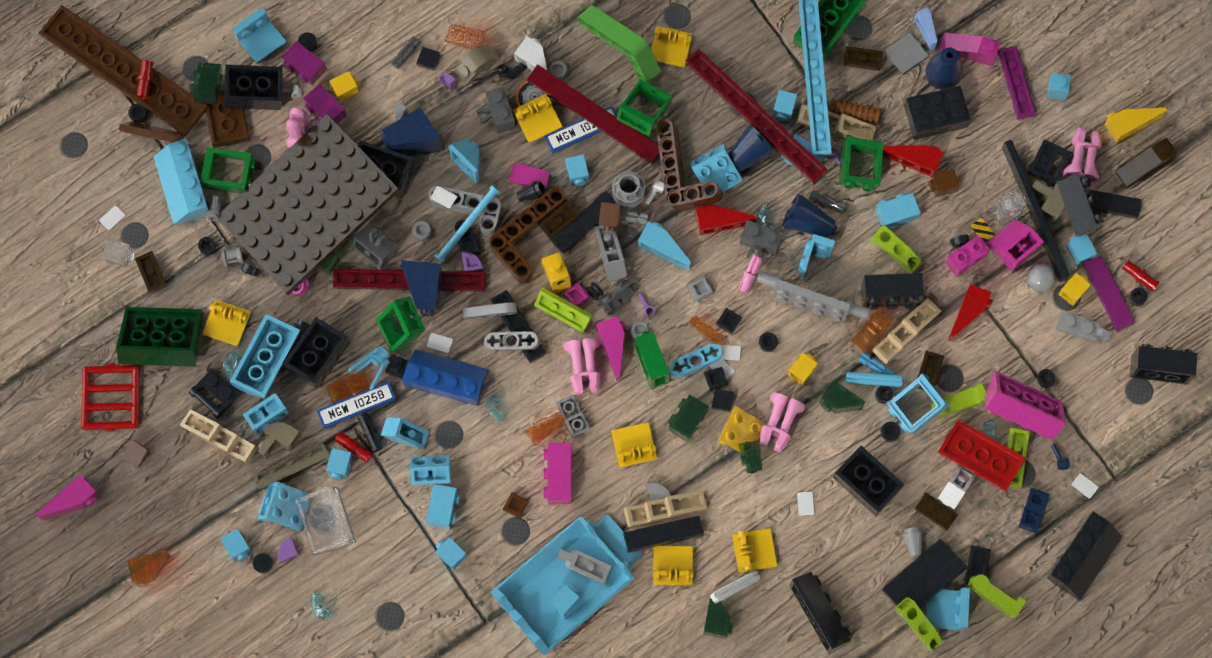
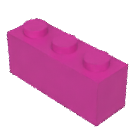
(558, 473)

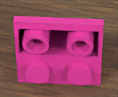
(1015, 244)

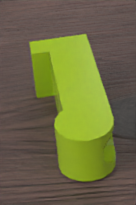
(896, 249)
(963, 400)
(982, 587)
(919, 623)

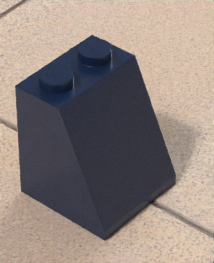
(412, 135)
(424, 284)

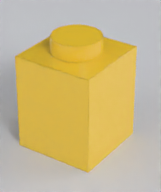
(344, 86)
(1074, 288)
(803, 368)

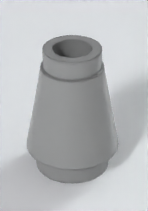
(913, 540)

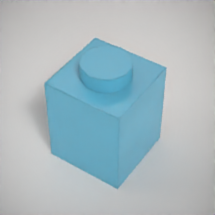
(1058, 86)
(784, 105)
(577, 170)
(1081, 249)
(339, 464)
(236, 545)
(450, 553)
(565, 600)

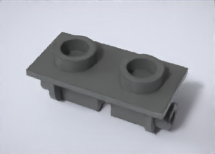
(622, 291)

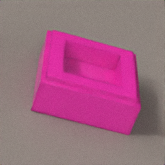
(576, 295)

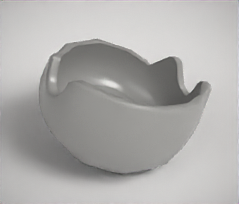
(1041, 277)

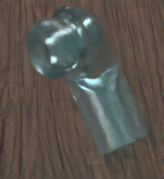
(762, 217)
(230, 363)
(493, 410)
(988, 429)
(317, 609)

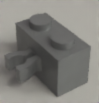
(498, 109)
(760, 238)
(374, 246)

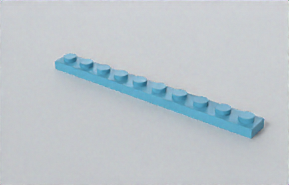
(815, 78)

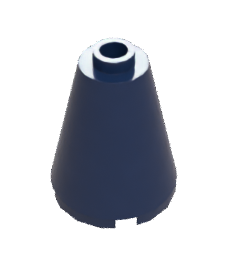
(944, 69)
(749, 149)
(808, 218)

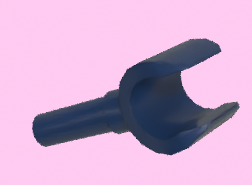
(1062, 464)

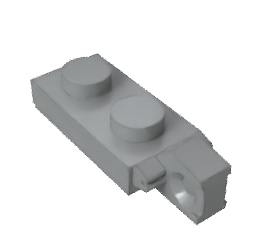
(1082, 327)
(586, 565)

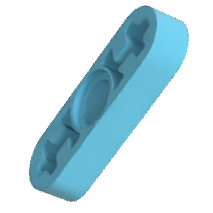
(681, 361)

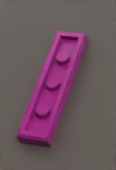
(1016, 83)
(1108, 293)

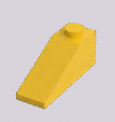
(1129, 121)

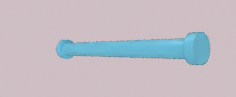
(468, 222)

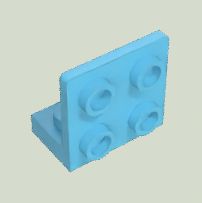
(258, 35)
(716, 167)
(818, 245)
(280, 506)
(949, 610)

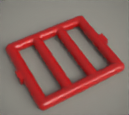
(87, 389)

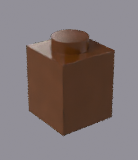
(944, 183)
(611, 216)

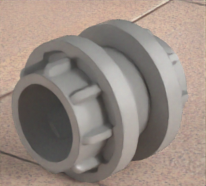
(628, 179)

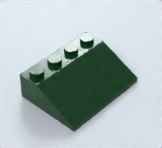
(159, 336)

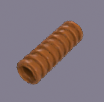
(855, 110)

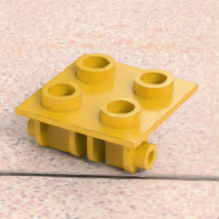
(671, 46)
(537, 118)
(226, 322)
(740, 428)
(634, 445)
(754, 550)
(673, 565)

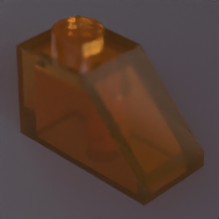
(147, 567)

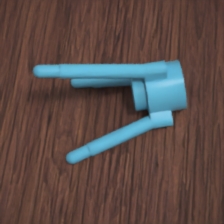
(377, 357)

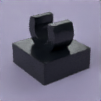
(396, 367)

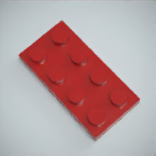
(982, 455)

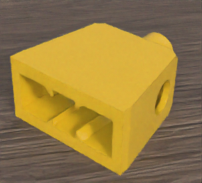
(556, 271)

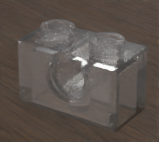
(1009, 207)

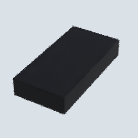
(977, 562)

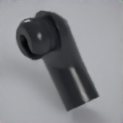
(510, 73)

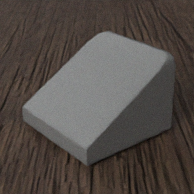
(400, 110)

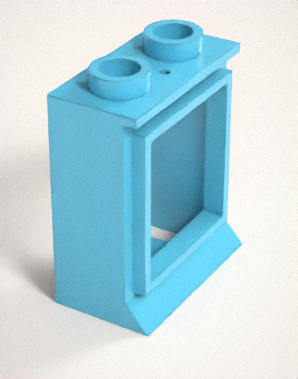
(933, 393)

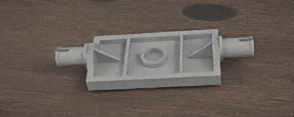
(811, 300)

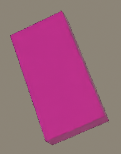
(526, 175)

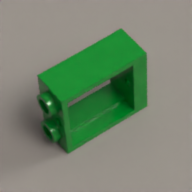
(637, 119)
(864, 146)
(209, 166)
(412, 327)
(651, 359)

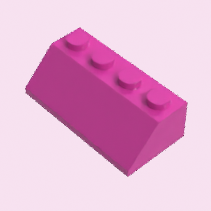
(1024, 405)

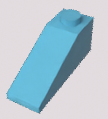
(659, 242)

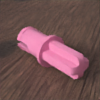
(750, 274)

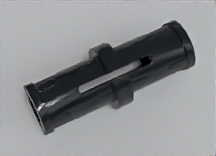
(370, 432)

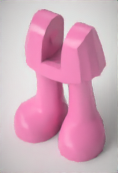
(297, 125)
(1081, 146)
(579, 376)
(782, 434)

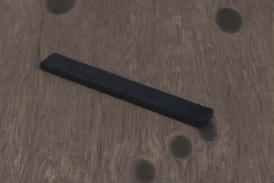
(1035, 211)

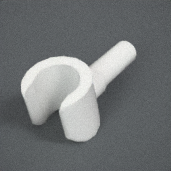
(294, 90)
(658, 187)

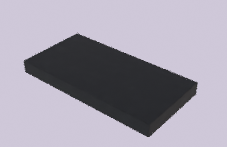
(926, 575)

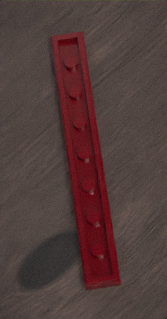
(593, 114)
(396, 280)

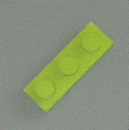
(563, 310)
(1018, 442)

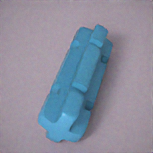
(875, 365)

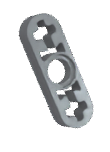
(489, 310)
(525, 346)

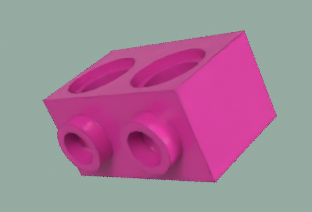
(967, 256)

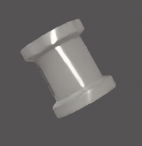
(232, 256)

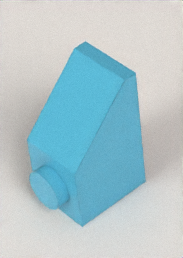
(404, 432)

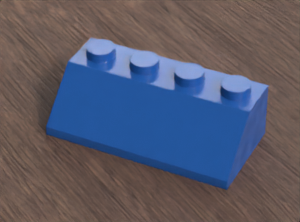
(445, 377)

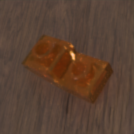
(346, 388)

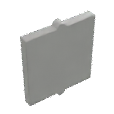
(906, 53)

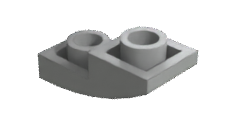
(572, 415)

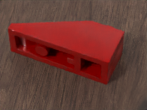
(917, 157)
(717, 219)
(972, 307)

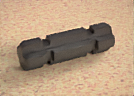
(405, 52)
(827, 201)

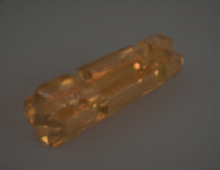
(705, 330)

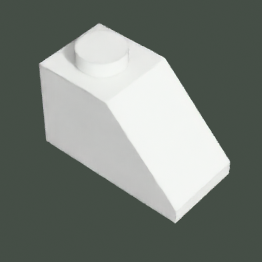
(530, 54)
(956, 487)

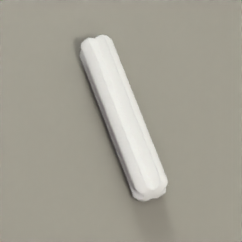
(735, 586)

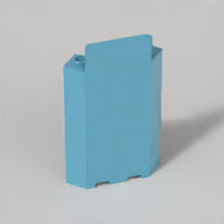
(530, 588)

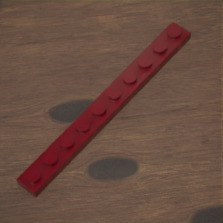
(756, 116)

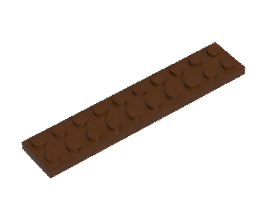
(121, 69)

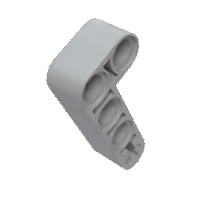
(466, 199)

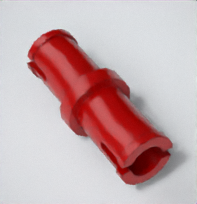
(144, 79)
(1140, 275)
(353, 447)

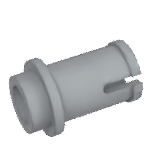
(214, 208)

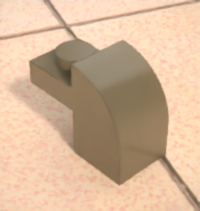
(476, 61)
(1053, 200)
(276, 434)

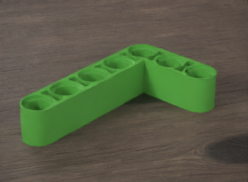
(623, 40)

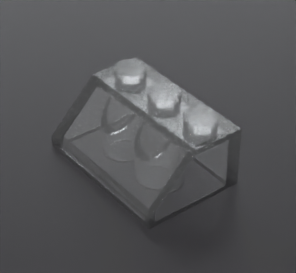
(325, 520)

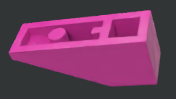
(972, 47)
(612, 338)
(72, 498)

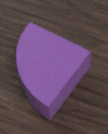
(448, 80)
(471, 261)
(287, 550)

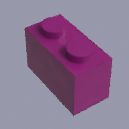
(303, 63)
(322, 102)

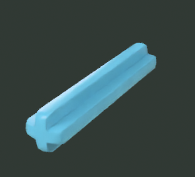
(874, 379)

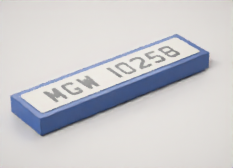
(573, 133)
(356, 405)

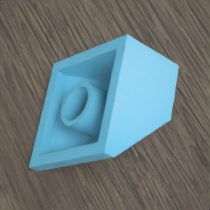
(467, 158)

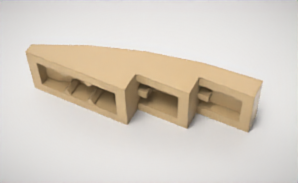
(840, 125)
(907, 330)
(218, 436)
(665, 508)

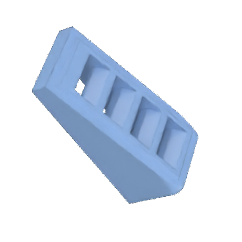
(925, 24)

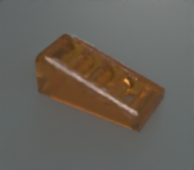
(480, 34)
(883, 320)
(541, 431)

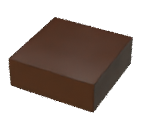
(515, 505)

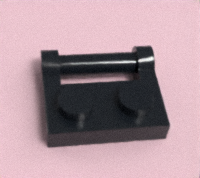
(1044, 160)
(219, 389)

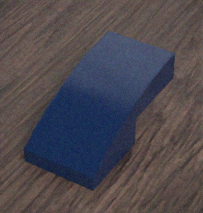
(1033, 510)

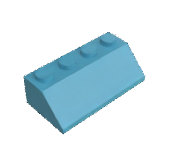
(181, 182)
(264, 357)

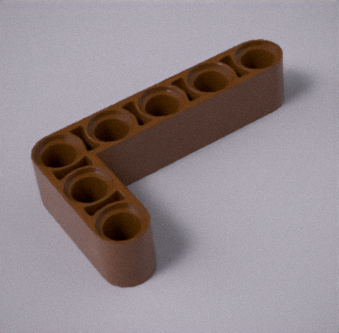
(677, 172)
(523, 230)

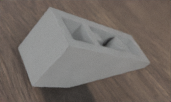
(610, 253)

